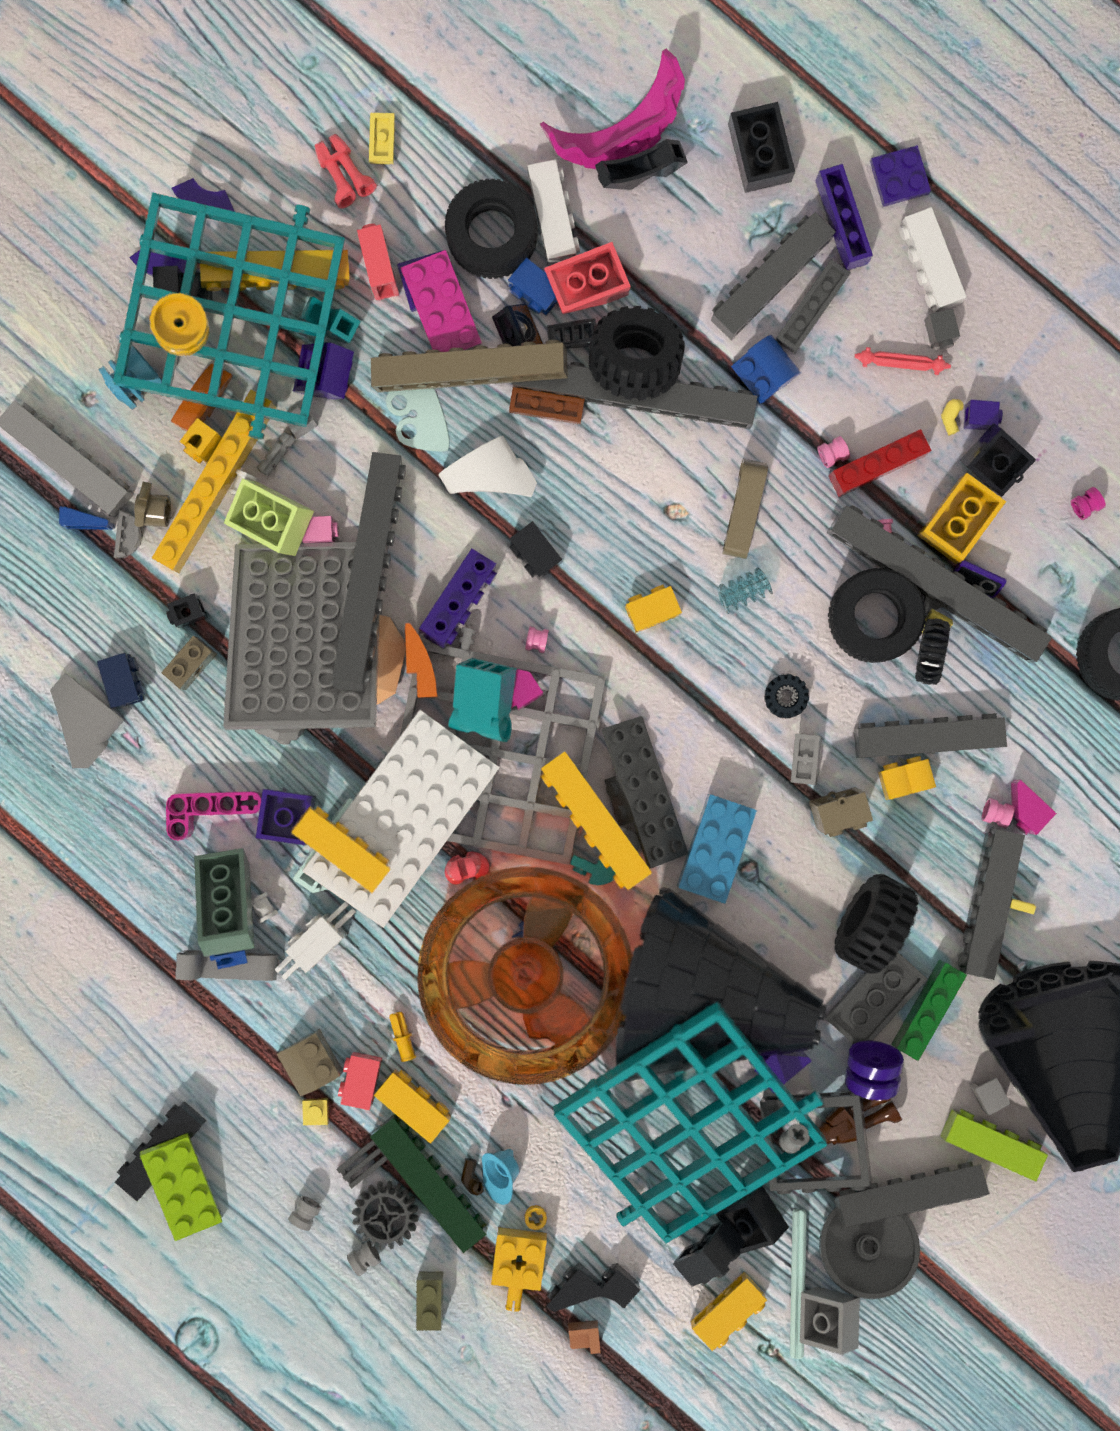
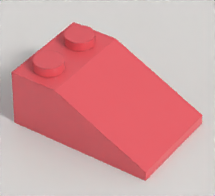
(588, 279)

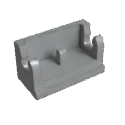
(806, 759)

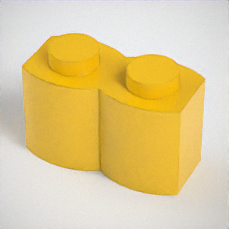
(906, 779)

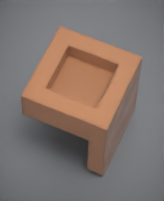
(584, 1335)

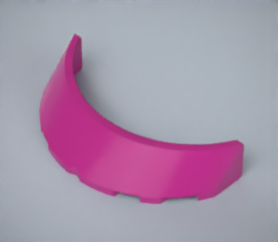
(632, 134)

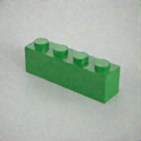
(928, 1010)

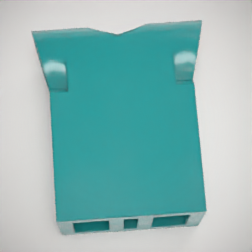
(483, 699)

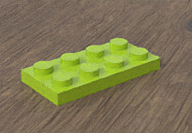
(181, 1187)

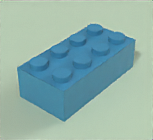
(716, 848)

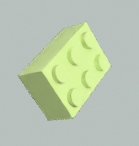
(268, 517)

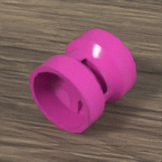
(1088, 503)

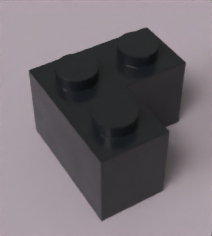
(171, 279)
(710, 1255)

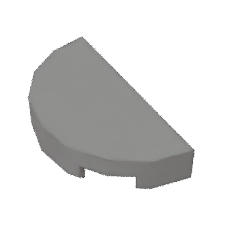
(127, 536)

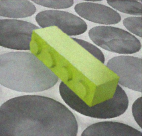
(994, 1145)

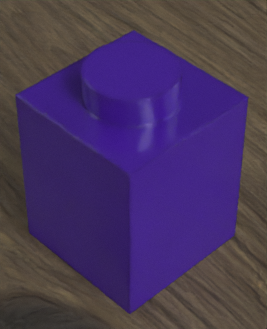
(982, 414)

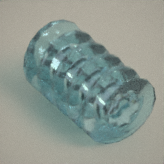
(744, 589)

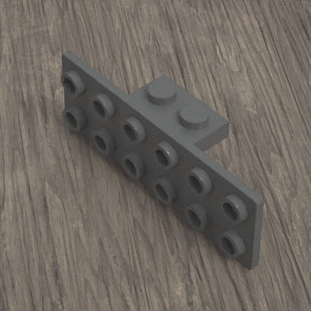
(641, 793)

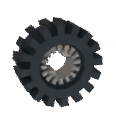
(799, 696)

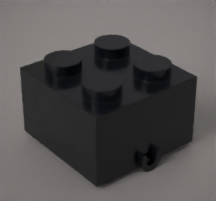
(998, 460)

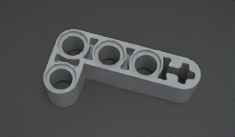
(193, 966)

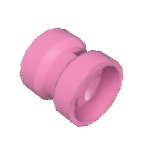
(833, 452)
(997, 813)

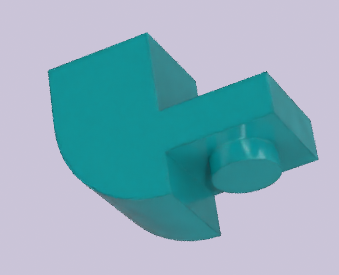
(340, 324)
(598, 871)

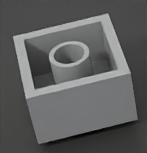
(829, 1320)

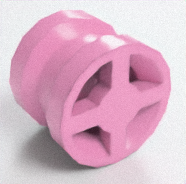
(537, 639)

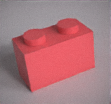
(360, 1080)

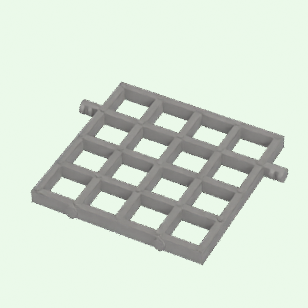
(538, 760)

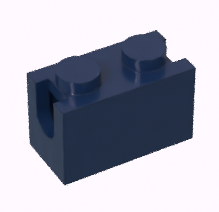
(121, 680)

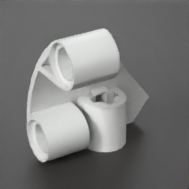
(489, 469)

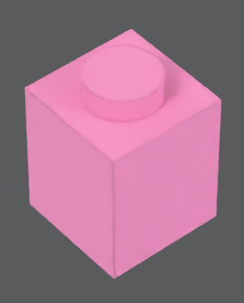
(321, 530)

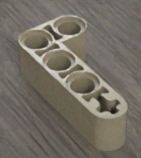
(745, 508)

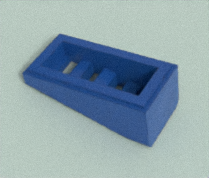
(76, 519)

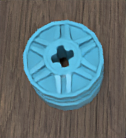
(136, 368)

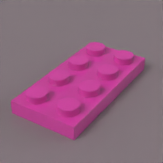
(440, 303)

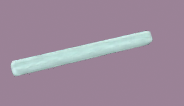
(798, 1270)

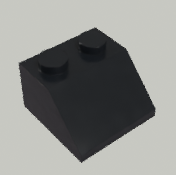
(755, 1220)

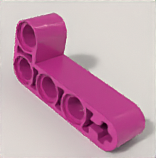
(216, 807)

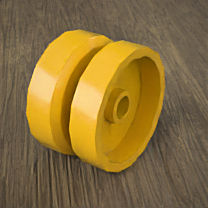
(175, 339)

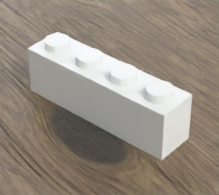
(551, 211)
(932, 260)

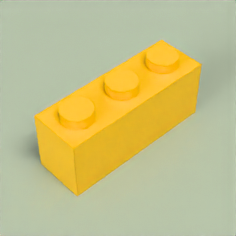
(413, 1105)
(728, 1312)

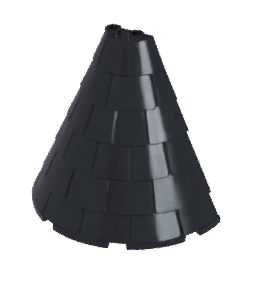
(692, 965)
(1061, 1050)

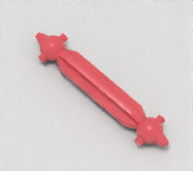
(903, 361)

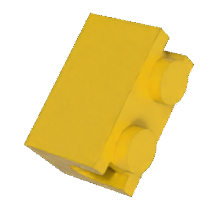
(200, 441)
(653, 608)

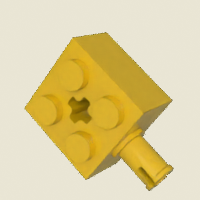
(515, 1274)

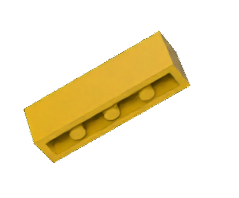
(341, 849)

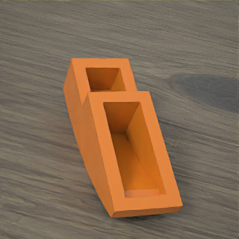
(190, 411)
(419, 663)

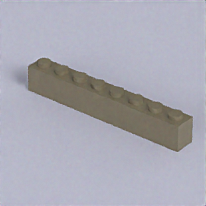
(469, 367)

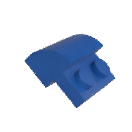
(766, 368)

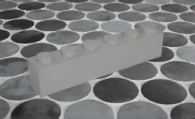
(64, 459)

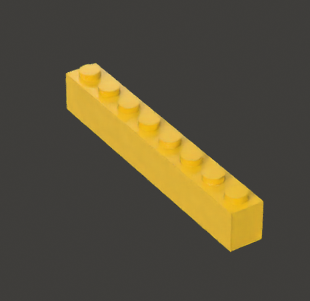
(209, 490)

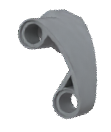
(83, 720)

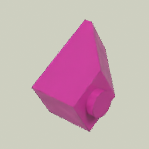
(1029, 809)

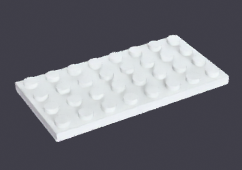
(407, 813)

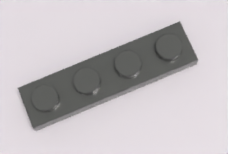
(813, 306)

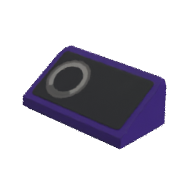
(976, 575)

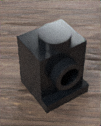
(176, 609)

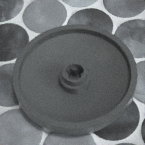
(870, 1257)

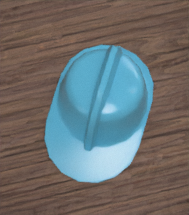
(499, 1175)

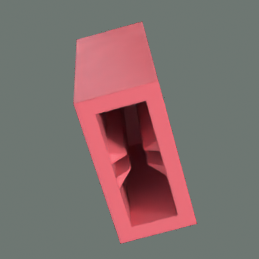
(377, 261)

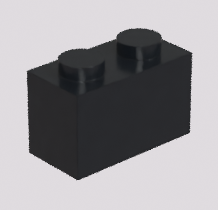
(535, 551)

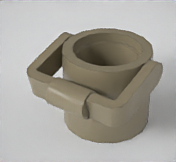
(151, 508)

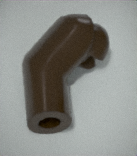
(470, 1179)

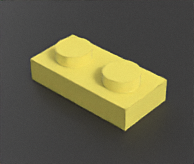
(382, 138)

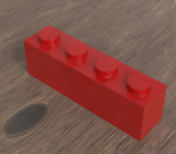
(879, 463)

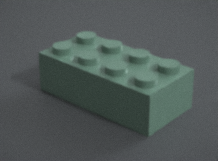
(223, 902)

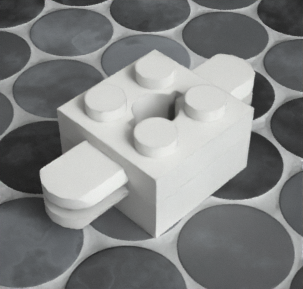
(316, 942)

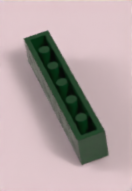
(430, 1183)

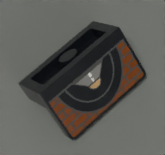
(516, 325)

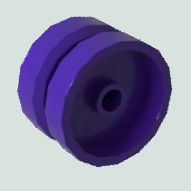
(874, 1070)

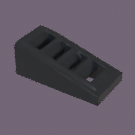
(579, 324)

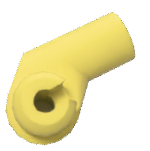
(949, 415)

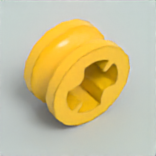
(530, 1223)

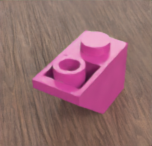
(525, 689)

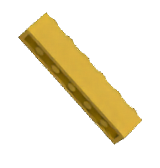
(306, 262)
(596, 820)

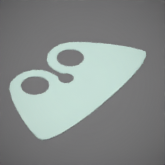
(429, 422)

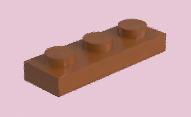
(546, 405)

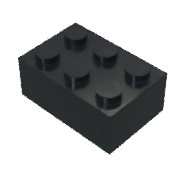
(761, 147)

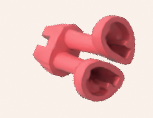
(345, 194)
(462, 868)

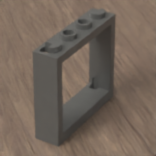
(832, 1184)

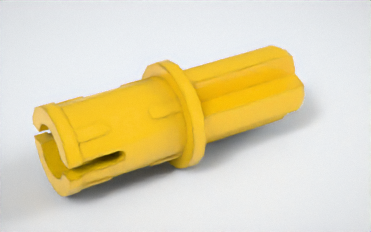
(402, 1036)

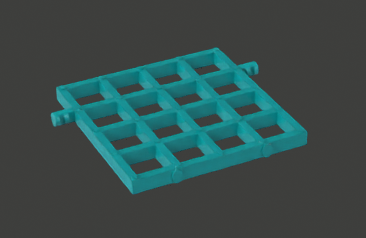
(230, 310)
(690, 1125)

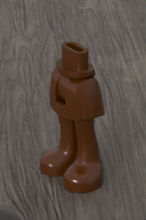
(841, 1123)

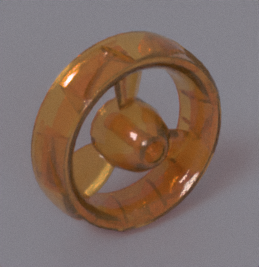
(466, 983)

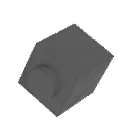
(942, 329)

